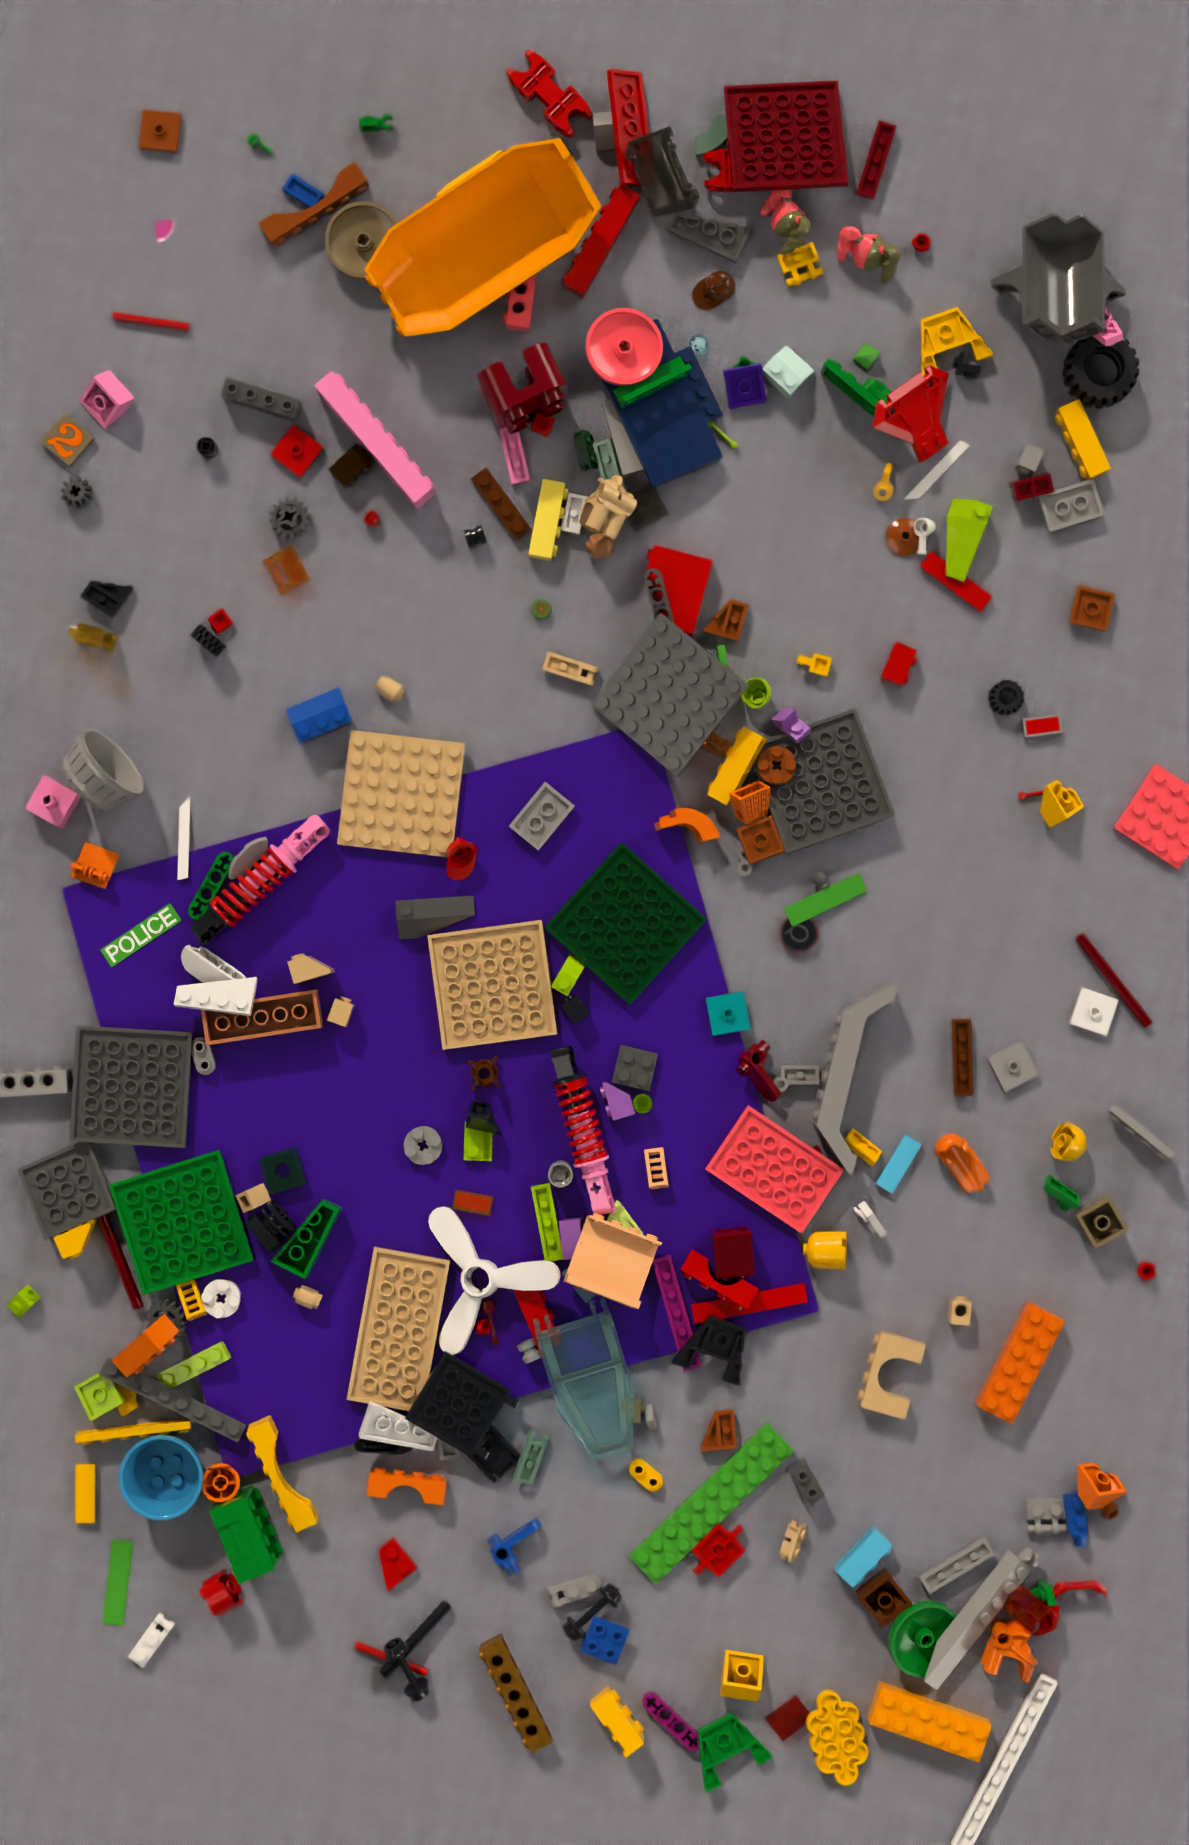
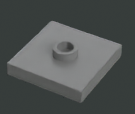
(1012, 1066)

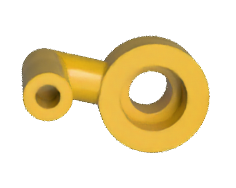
(884, 484)

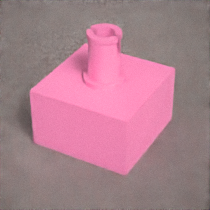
(53, 801)

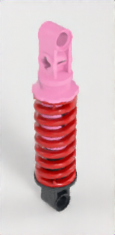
(271, 869)
(590, 1149)

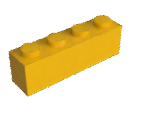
(1082, 440)
(737, 765)

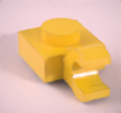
(817, 664)

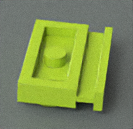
(477, 1145)

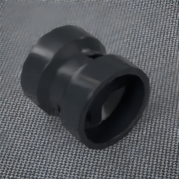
(209, 451)
(475, 536)

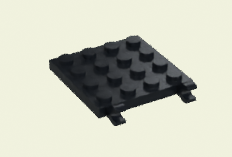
(459, 1404)

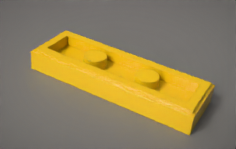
(85, 1493)

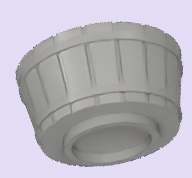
(101, 771)

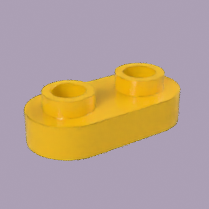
(646, 1474)

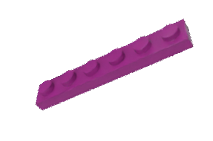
(674, 1304)

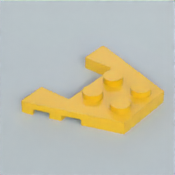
(947, 332)

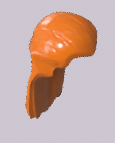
(962, 1162)

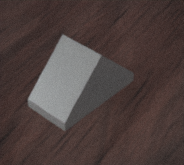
(603, 131)

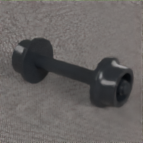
(574, 1629)
(417, 1688)

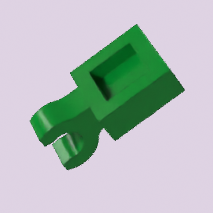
(372, 124)

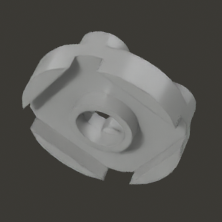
(412, 1149)

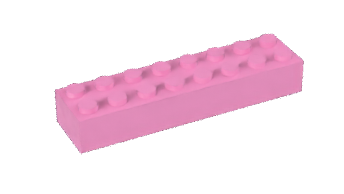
(372, 437)

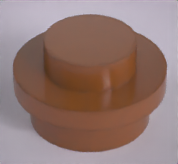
(1110, 1511)

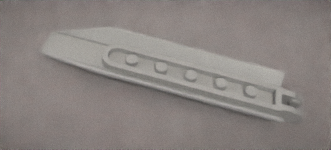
(978, 1614)

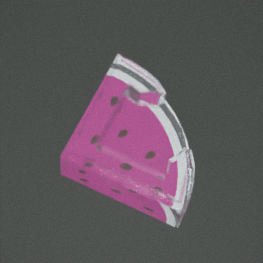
(164, 229)

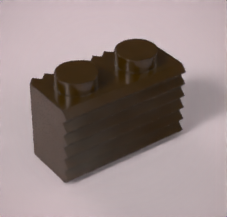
(351, 466)

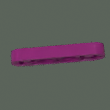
(671, 1721)

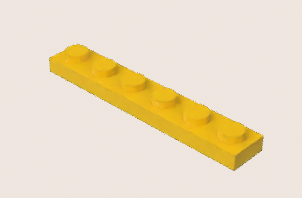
(126, 1431)

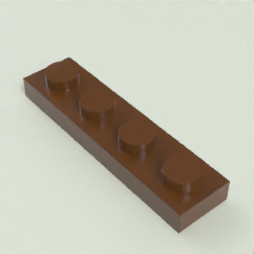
(501, 504)
(962, 1057)

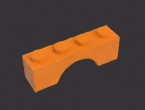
(430, 1487)

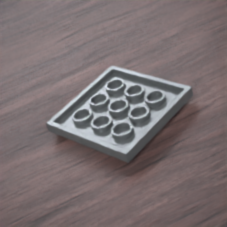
(67, 1189)

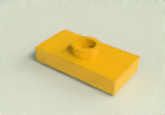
(862, 1147)

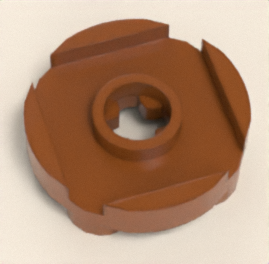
(776, 776)

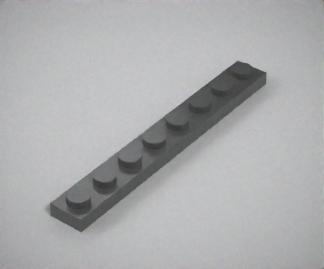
(175, 1401)

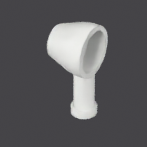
(923, 528)

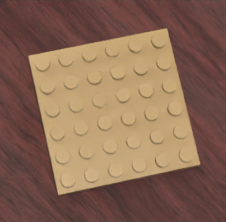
(400, 793)
(492, 984)

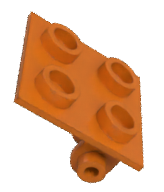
(94, 865)

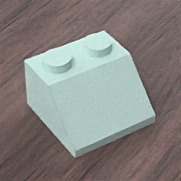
(787, 372)

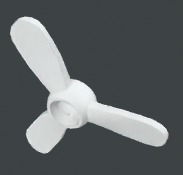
(518, 1276)

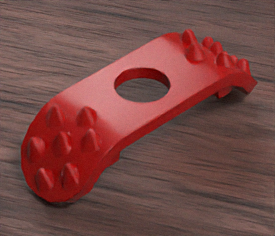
(1061, 1587)

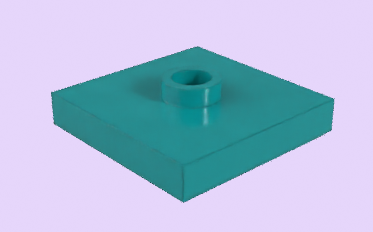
(728, 1013)

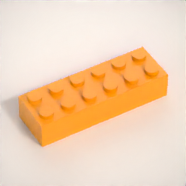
(929, 1721)

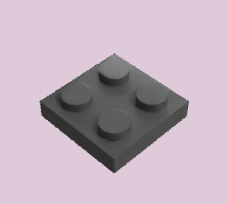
(634, 1067)

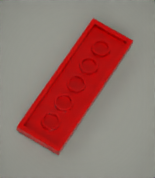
(628, 117)

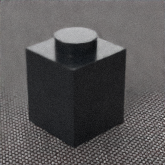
(575, 1008)

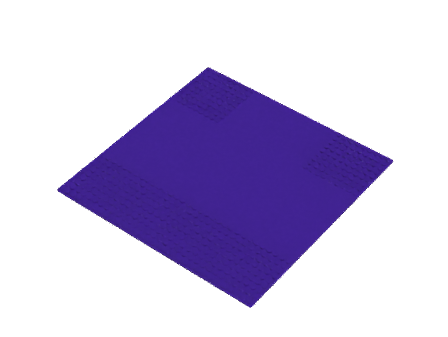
(363, 1087)

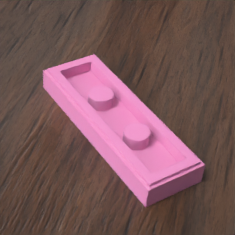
(514, 457)

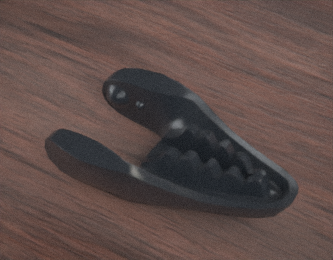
(370, 1446)

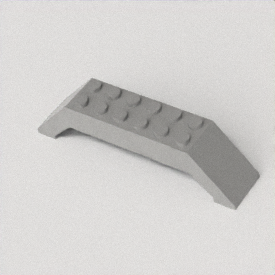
(840, 1070)

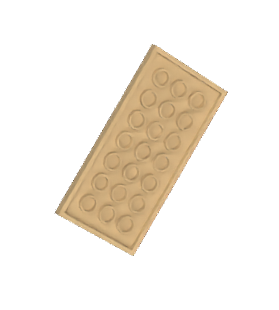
(398, 1328)

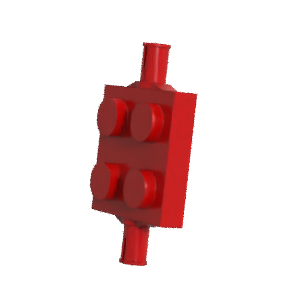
(718, 1550)

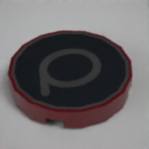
(799, 937)

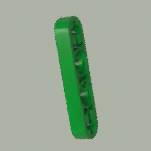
(209, 884)

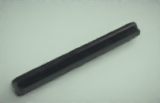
(421, 1632)

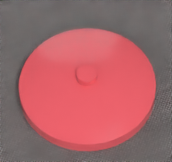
(624, 347)

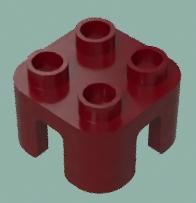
(513, 406)

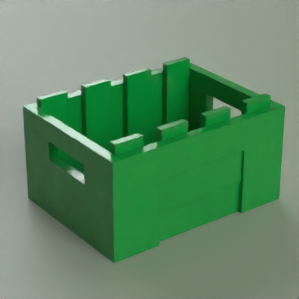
(247, 1534)

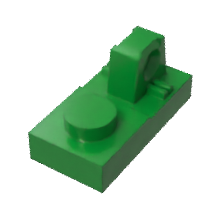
(1066, 1197)
(1044, 1592)

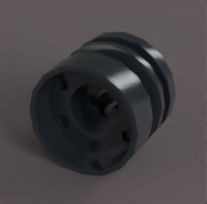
(275, 1222)

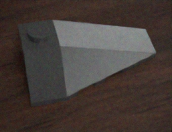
(428, 915)

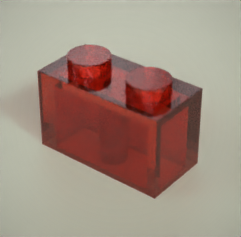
(1027, 1609)

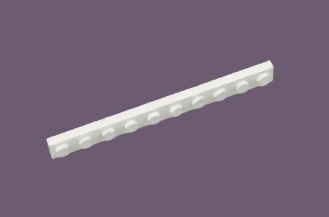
(1005, 1760)

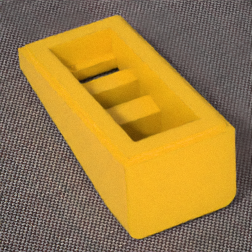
(197, 1314)

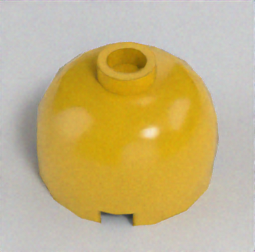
(1068, 1142)

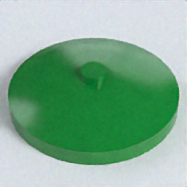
(916, 1634)

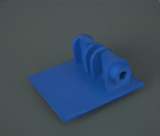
(604, 1640)

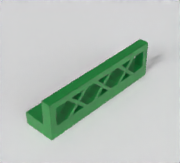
(662, 377)

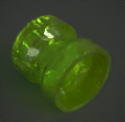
(641, 1100)

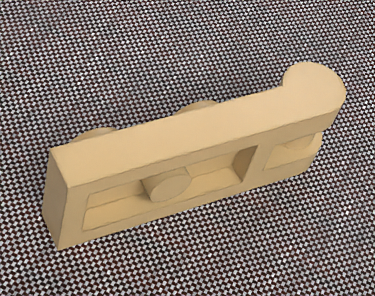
(569, 668)

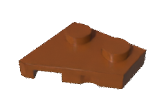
(728, 621)
(720, 1432)

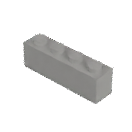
(625, 452)

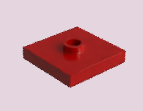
(297, 451)

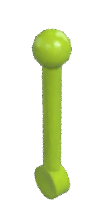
(734, 445)

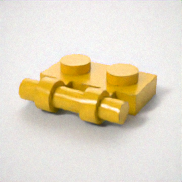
(802, 257)

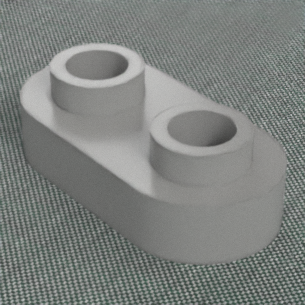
(203, 1055)

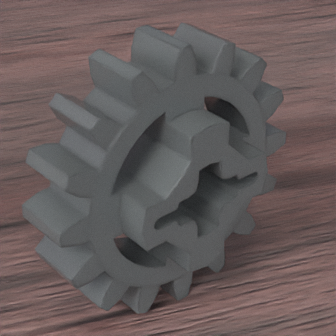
(283, 522)
(171, 1312)

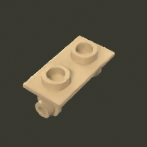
(791, 1548)

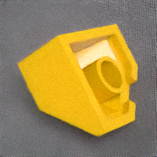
(1059, 803)

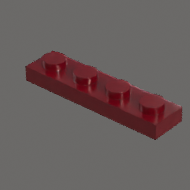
(876, 160)

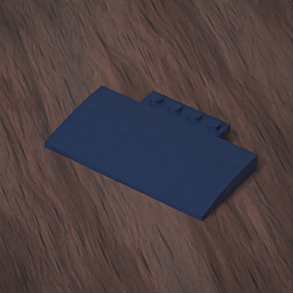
(672, 423)

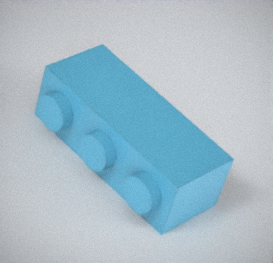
(863, 1557)

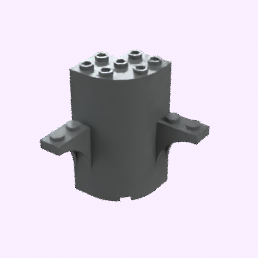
(1062, 279)

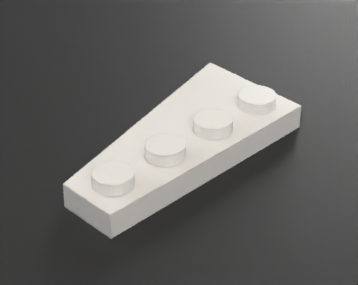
(220, 996)
(392, 1428)

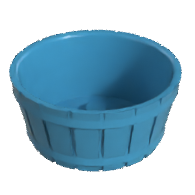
(161, 1477)

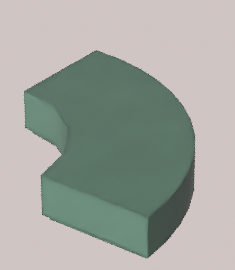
(713, 137)

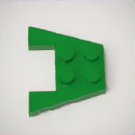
(723, 1740)

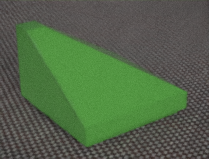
(866, 356)

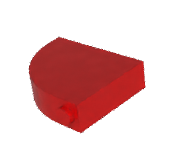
(684, 581)

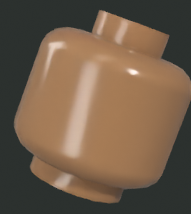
(599, 546)

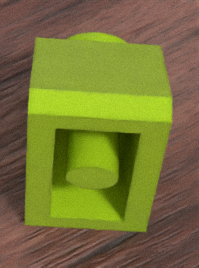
(568, 975)

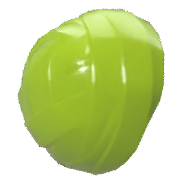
(757, 693)

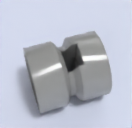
(560, 1173)

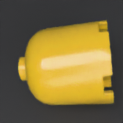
(827, 1250)

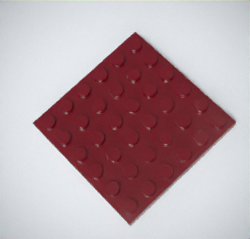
(785, 136)

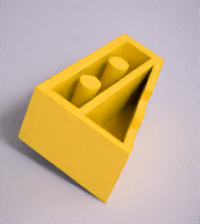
(618, 1720)

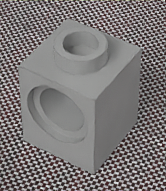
(1029, 459)

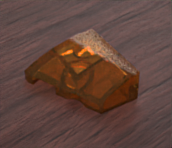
(717, 745)

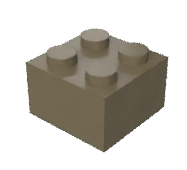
(1100, 1221)

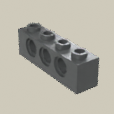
(261, 400)

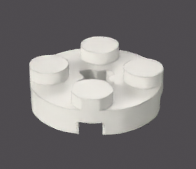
(232, 1300)

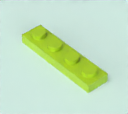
(547, 1222)
(194, 1365)

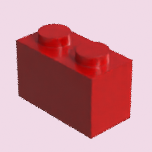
(898, 664)

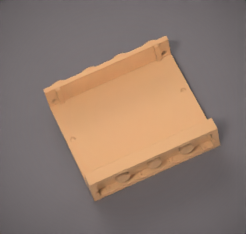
(612, 1260)

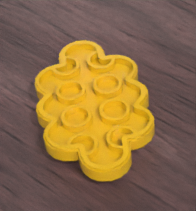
(837, 1737)

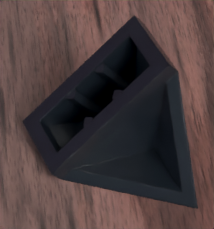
(481, 1118)

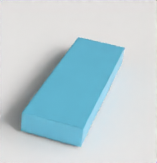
(898, 1163)

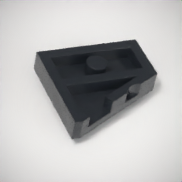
(106, 596)

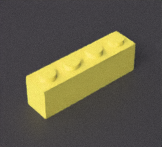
(547, 520)

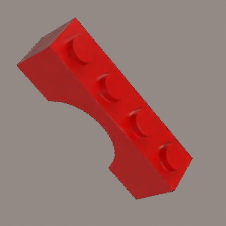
(697, 1267)

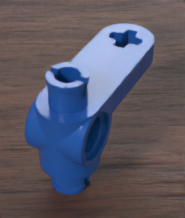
(509, 1561)

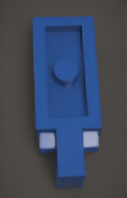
(1075, 1518)

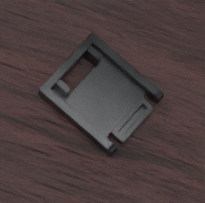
(500, 1455)

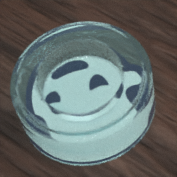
(698, 344)

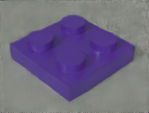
(744, 386)

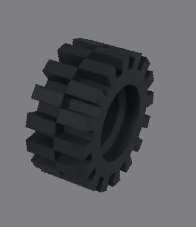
(208, 640)
(1014, 689)

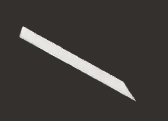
(938, 470)
(183, 843)

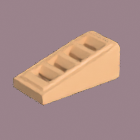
(656, 1185)

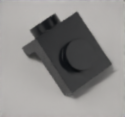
(966, 370)

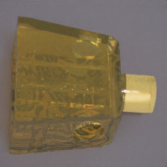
(93, 637)

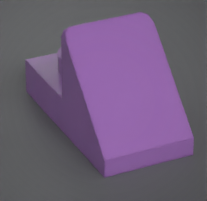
(790, 724)

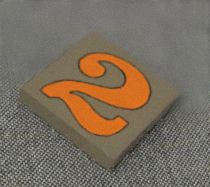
(67, 440)

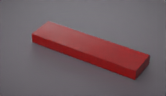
(966, 590)

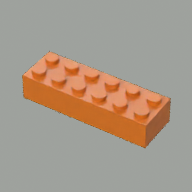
(1019, 1362)

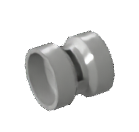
(529, 1351)

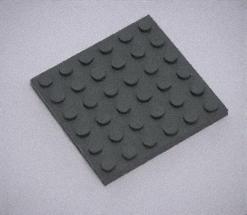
(669, 694)
(832, 786)
(131, 1086)

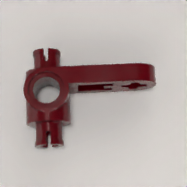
(752, 1063)

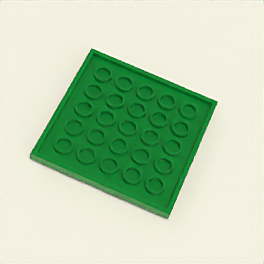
(181, 1222)

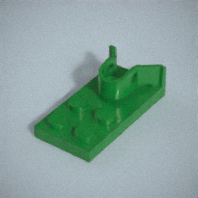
(864, 395)

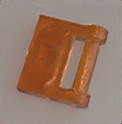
(292, 566)

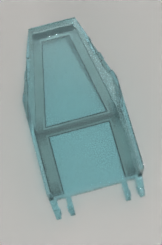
(590, 1381)

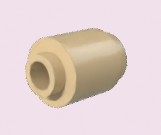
(390, 689)
(307, 1297)

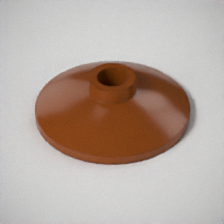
(896, 542)

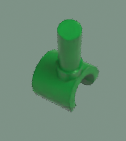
(253, 140)

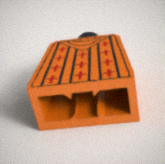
(750, 802)

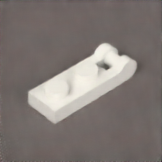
(150, 1640)

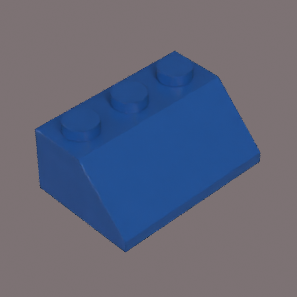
(319, 716)

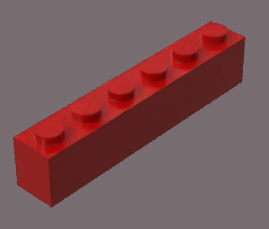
(601, 241)

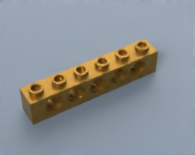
(498, 1647)

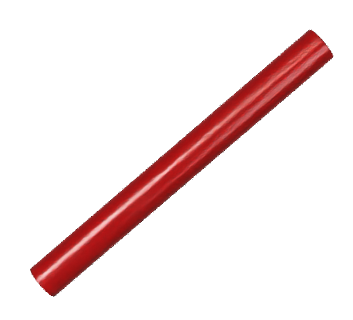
(151, 321)
(381, 1655)

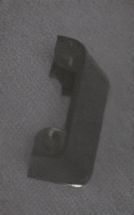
(661, 173)

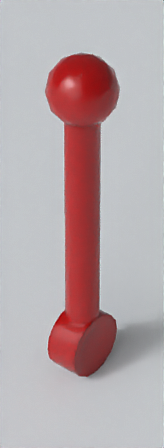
(1021, 796)

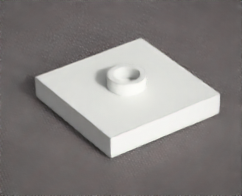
(1093, 1011)

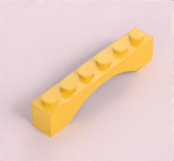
(298, 1508)

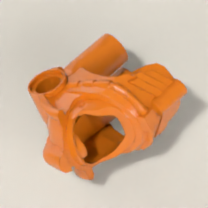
(1008, 1640)

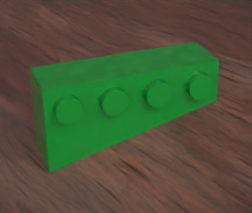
(308, 1241)

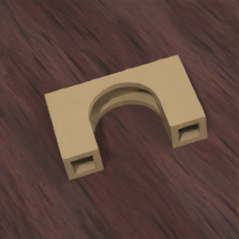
(885, 1348)

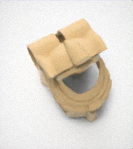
(607, 507)

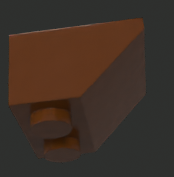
(883, 1597)

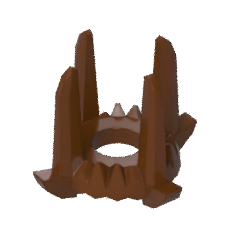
(484, 1063)

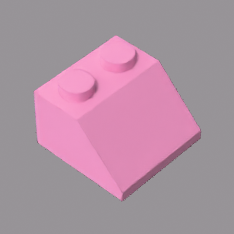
(106, 398)

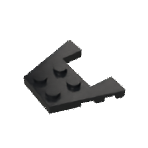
(718, 1339)

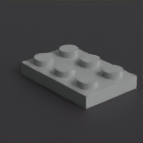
(1070, 506)
(541, 816)

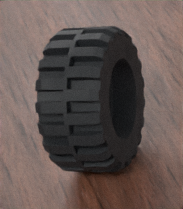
(1094, 394)

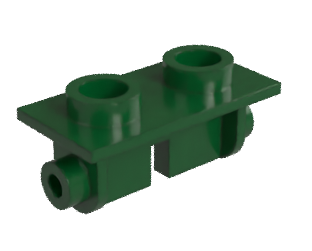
(584, 441)

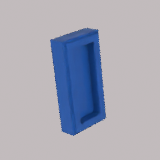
(302, 191)

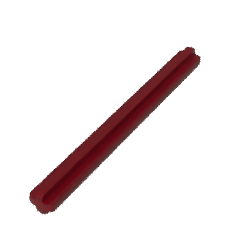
(1113, 980)
(120, 1262)

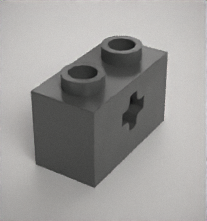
(806, 1481)

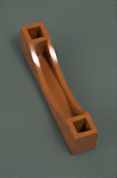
(282, 226)

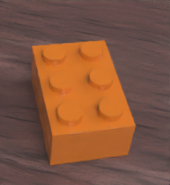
(146, 1345)

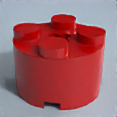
(221, 1593)

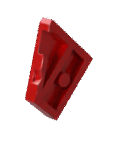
(395, 1563)

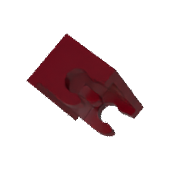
(1031, 486)

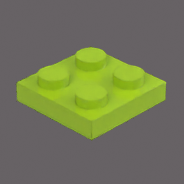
(99, 1396)

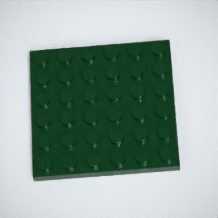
(625, 923)

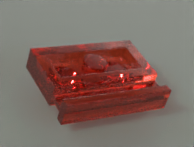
(788, 1717)

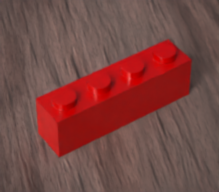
(533, 1307)

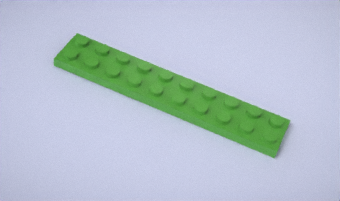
(711, 1503)

